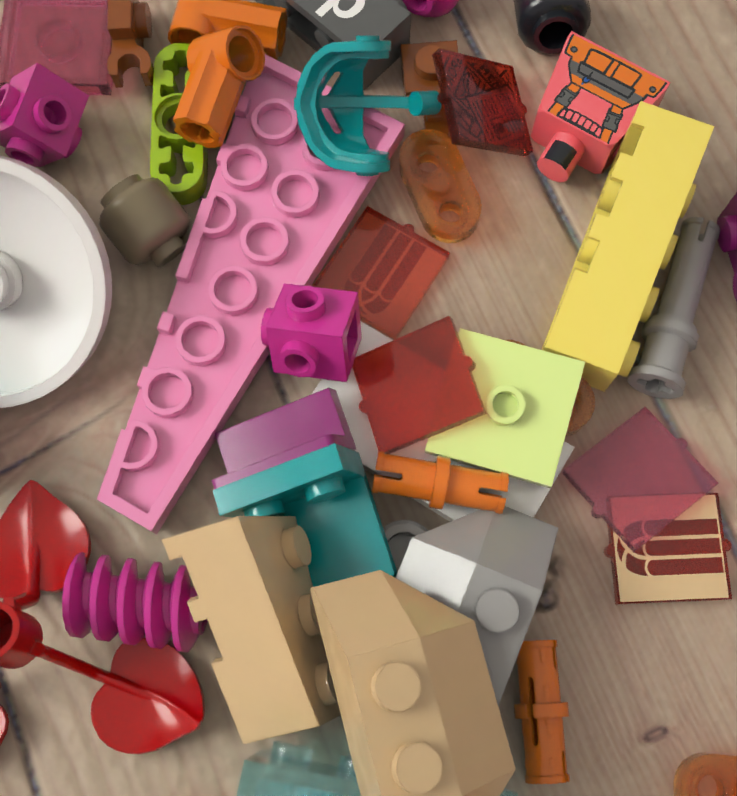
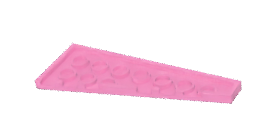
(262, 225)

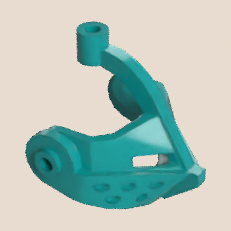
(347, 103)

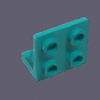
(330, 503)

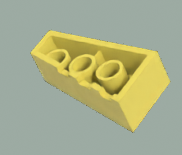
(628, 243)

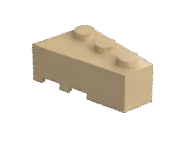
(263, 617)

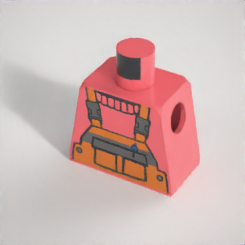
(589, 107)

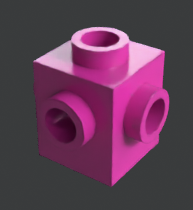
(40, 116)
(313, 332)

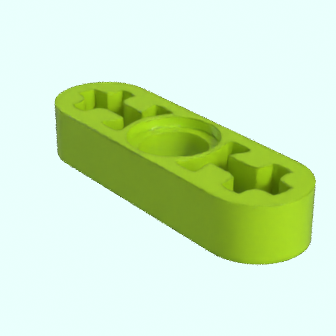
(165, 144)

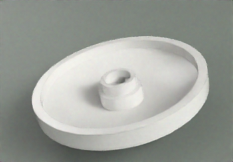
(50, 284)

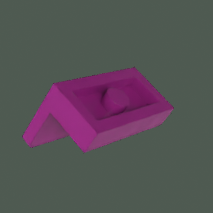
(283, 435)

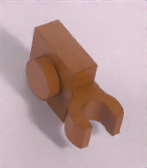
(128, 26)
(420, 75)

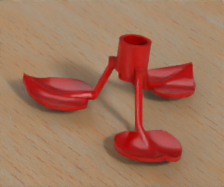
(148, 693)

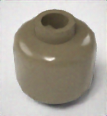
(144, 220)

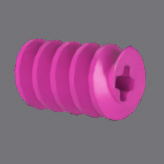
(129, 604)

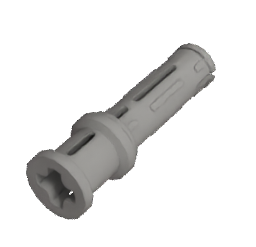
(672, 330)

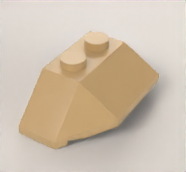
(411, 691)

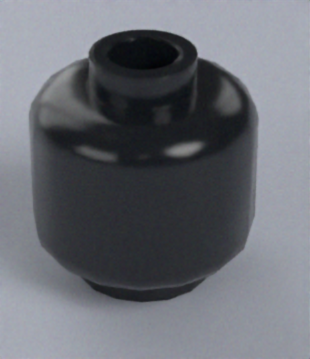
(547, 23)

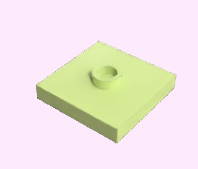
(526, 406)

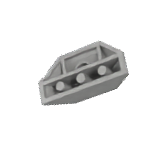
(488, 571)

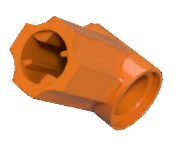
(203, 17)
(218, 71)

